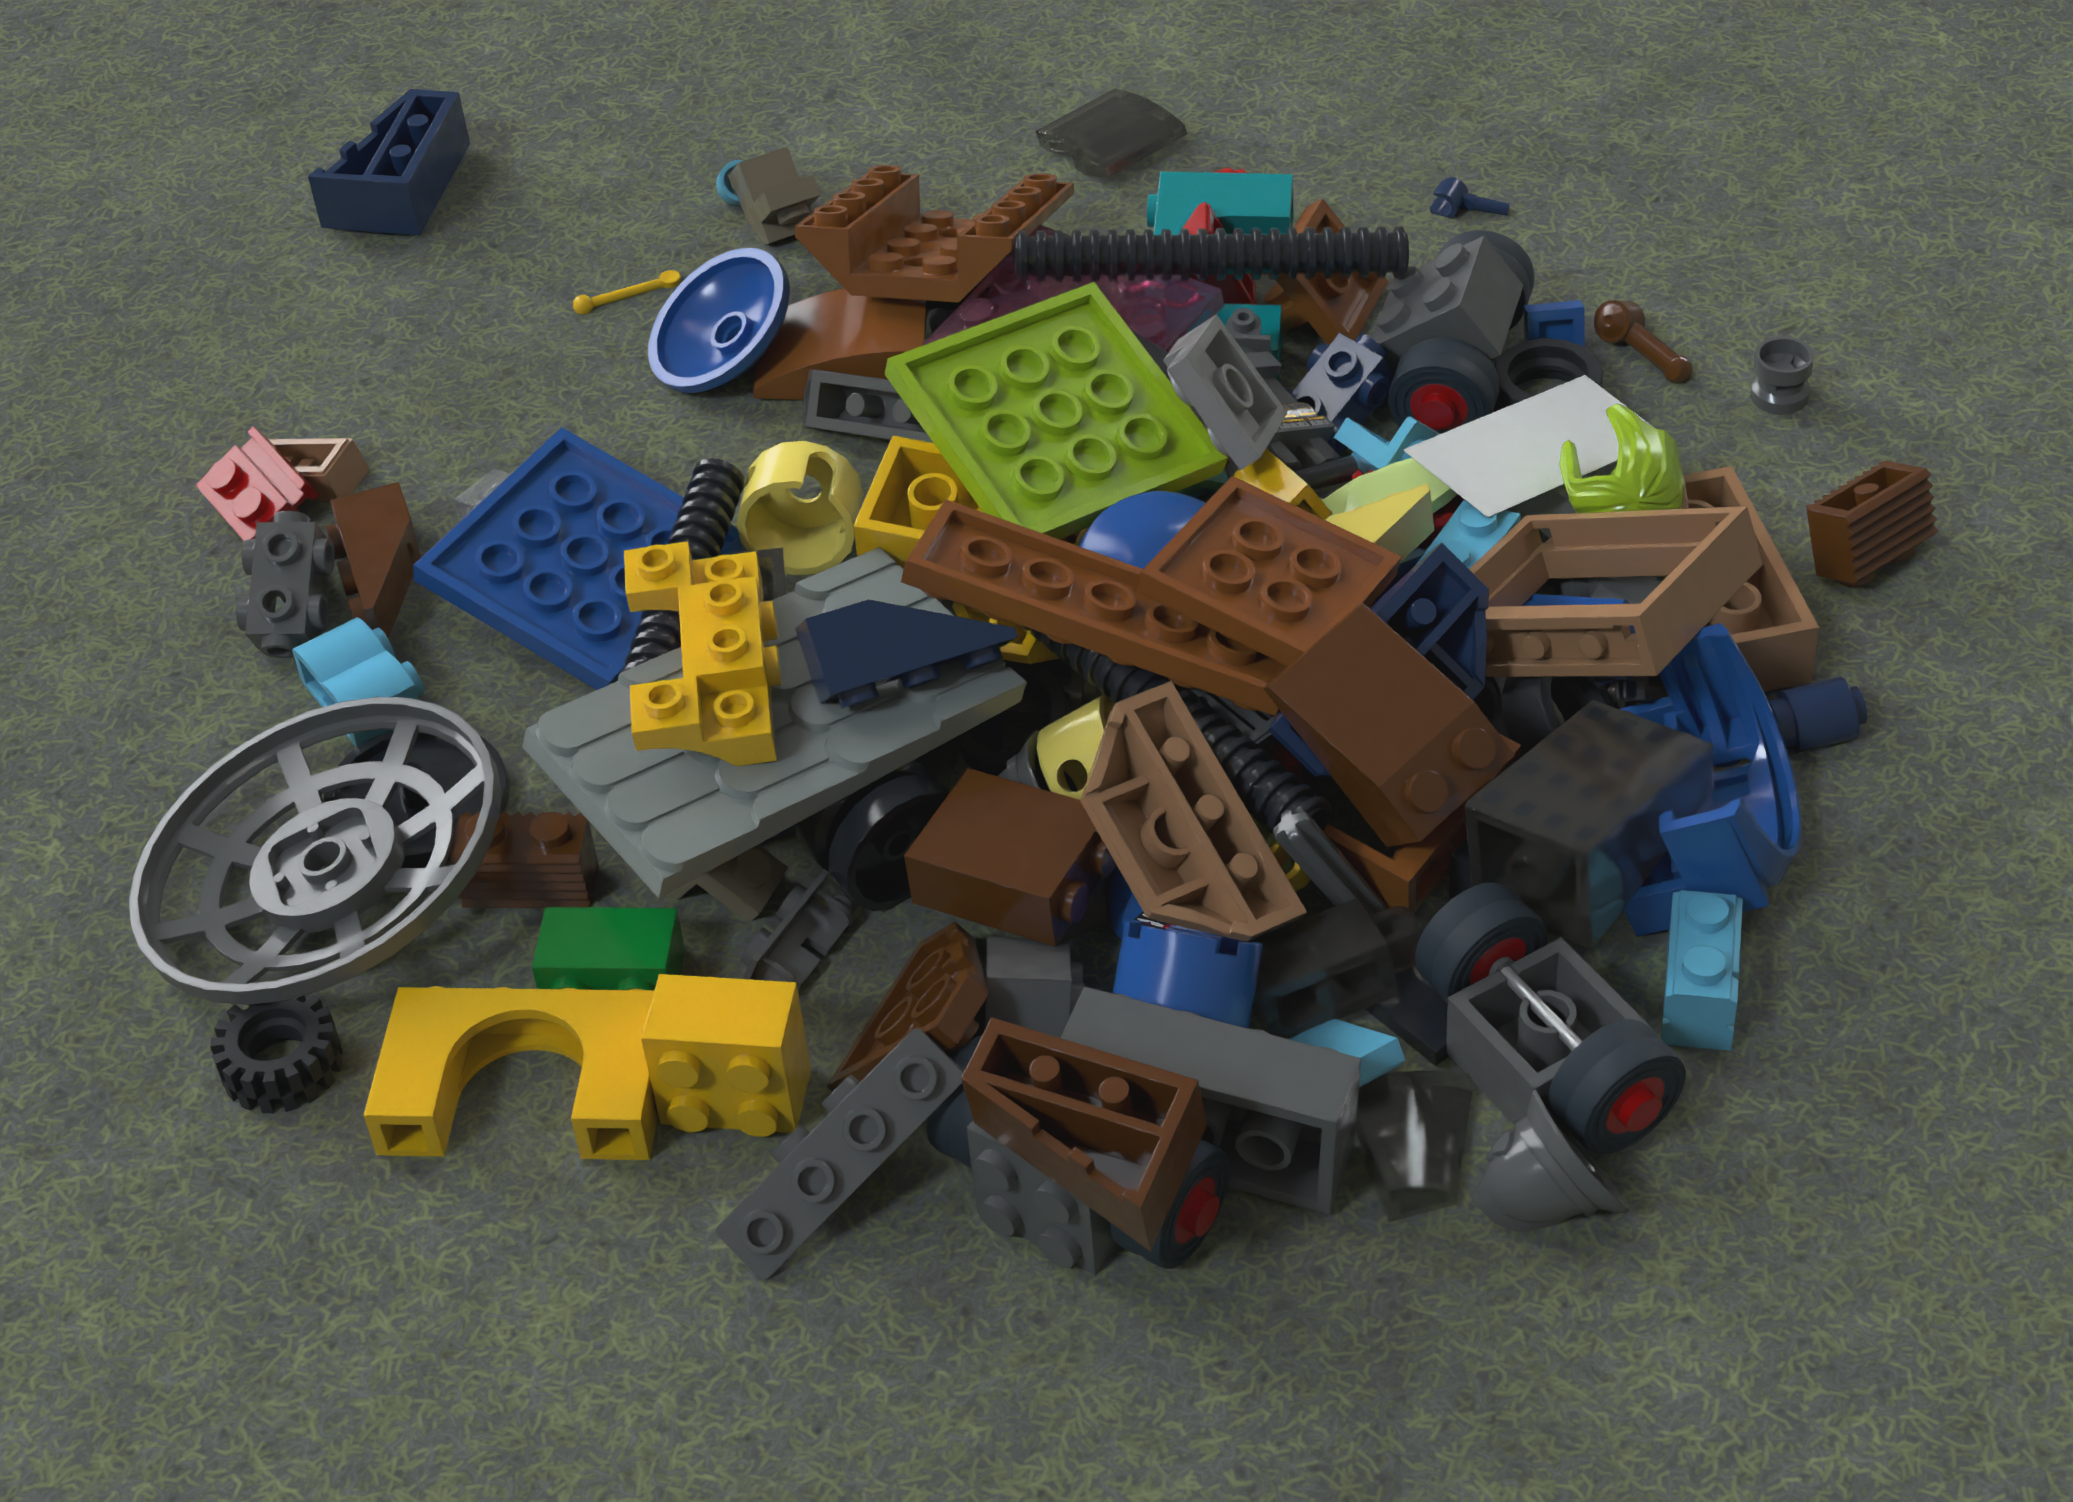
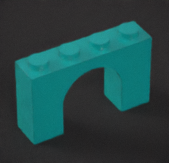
(1238, 202)

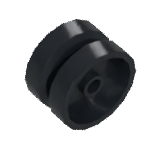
(870, 832)

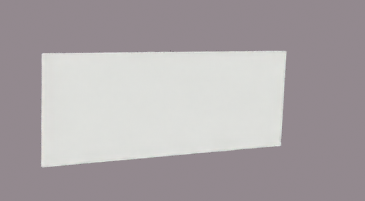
(1518, 448)

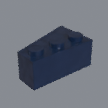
(397, 170)

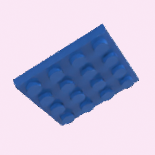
(549, 555)

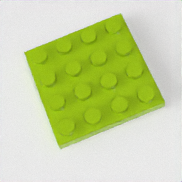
(1054, 413)

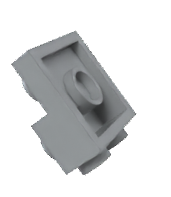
(1225, 390)

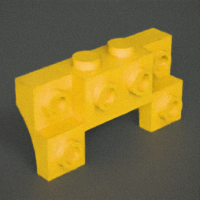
(726, 664)

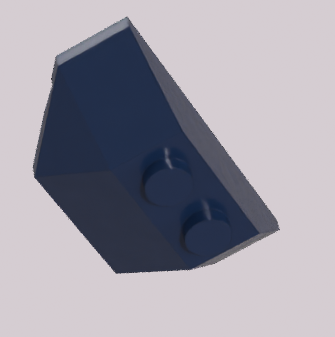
(1441, 616)

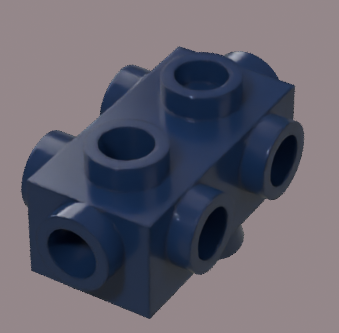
(1345, 381)

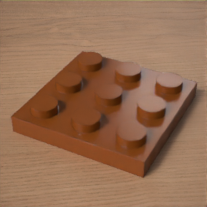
(1266, 571)

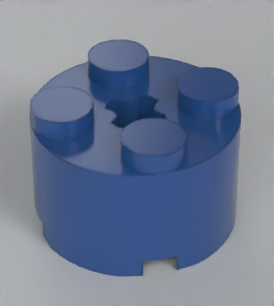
(1189, 971)

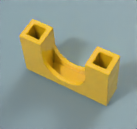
(449, 1034)

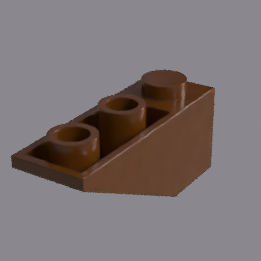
(380, 551)

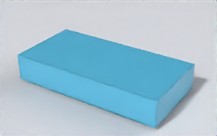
(1377, 1050)

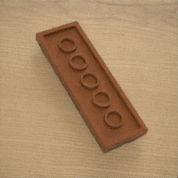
(1081, 602)

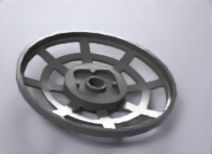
(287, 868)

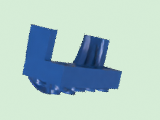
(1753, 815)

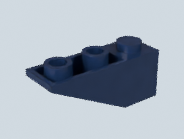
(879, 641)

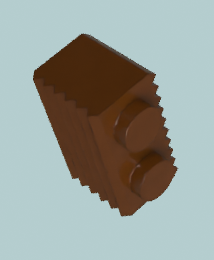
(1871, 522)
(531, 862)

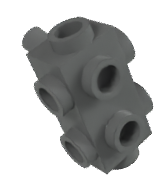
(289, 563)

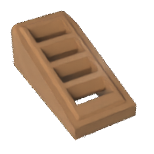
(327, 464)

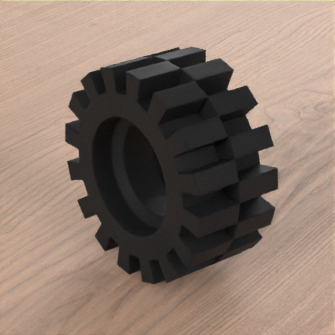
(280, 1078)

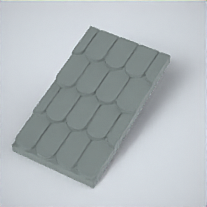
(690, 811)

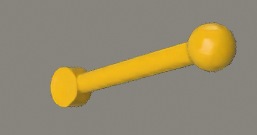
(584, 304)

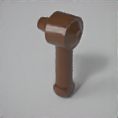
(1625, 323)

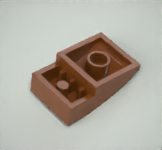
(838, 336)

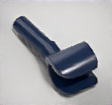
(1453, 195)

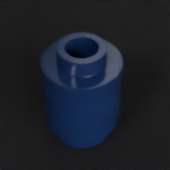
(1819, 714)

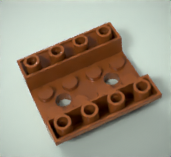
(883, 247)

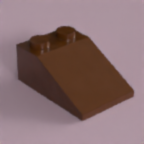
(1388, 727)

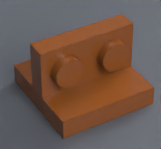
(1327, 304)

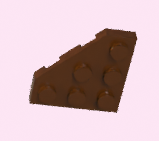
(934, 992)

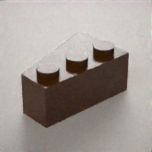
(1089, 1121)

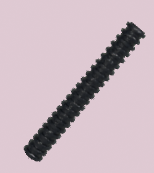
(1211, 254)
(704, 524)
(1258, 780)

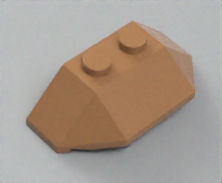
(1182, 825)

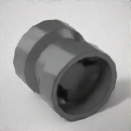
(1782, 375)

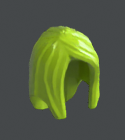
(1645, 474)

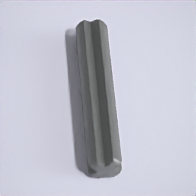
(1324, 862)

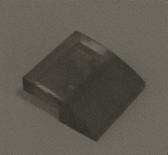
(1111, 132)

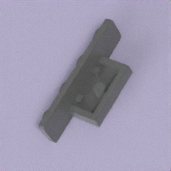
(840, 1153)

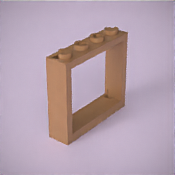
(1700, 549)

